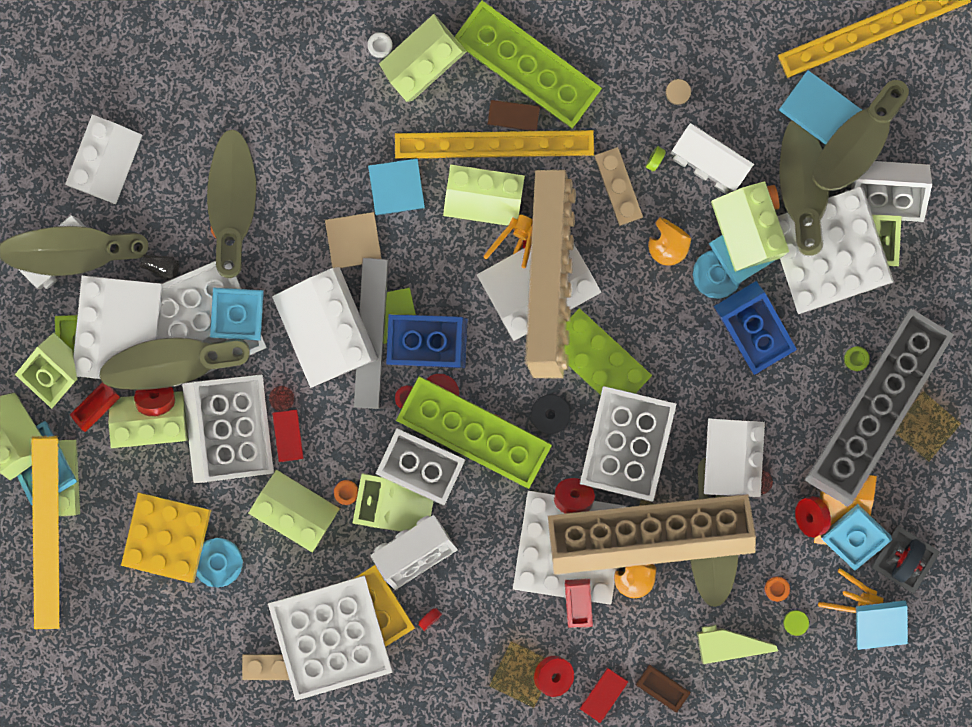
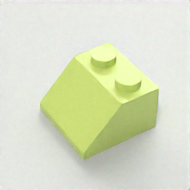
(49, 370)

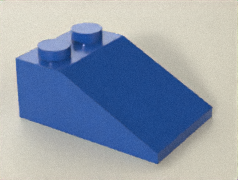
(755, 327)
(427, 341)

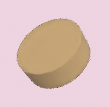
(678, 92)

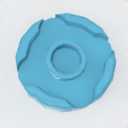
(711, 277)
(223, 556)

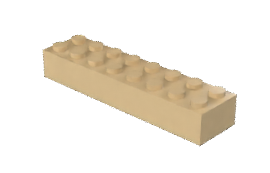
(549, 274)
(651, 534)

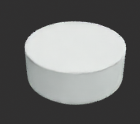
(380, 45)

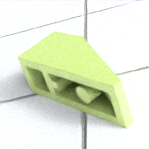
(69, 498)
(723, 645)

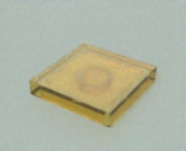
(926, 426)
(516, 674)

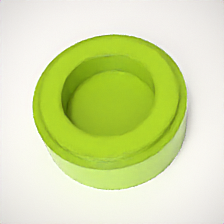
(655, 158)
(856, 358)
(796, 622)

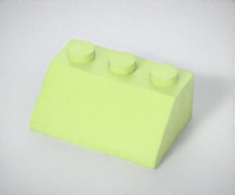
(421, 58)
(483, 195)
(750, 226)
(132, 428)
(15, 436)
(294, 511)

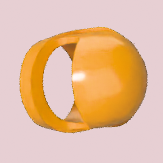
(671, 246)
(636, 580)

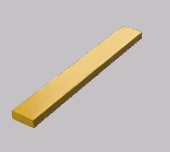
(863, 33)
(494, 144)
(45, 531)

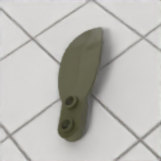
(859, 140)
(800, 194)
(231, 199)
(68, 249)
(169, 362)
(713, 575)

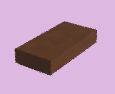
(513, 115)
(663, 688)

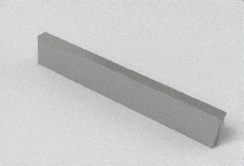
(373, 317)

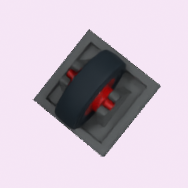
(905, 559)

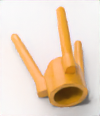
(523, 230)
(865, 599)

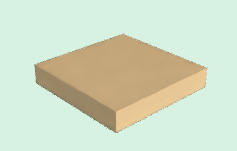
(352, 239)

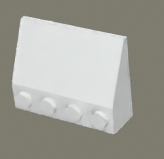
(509, 285)
(113, 318)
(324, 327)
(227, 428)
(628, 443)

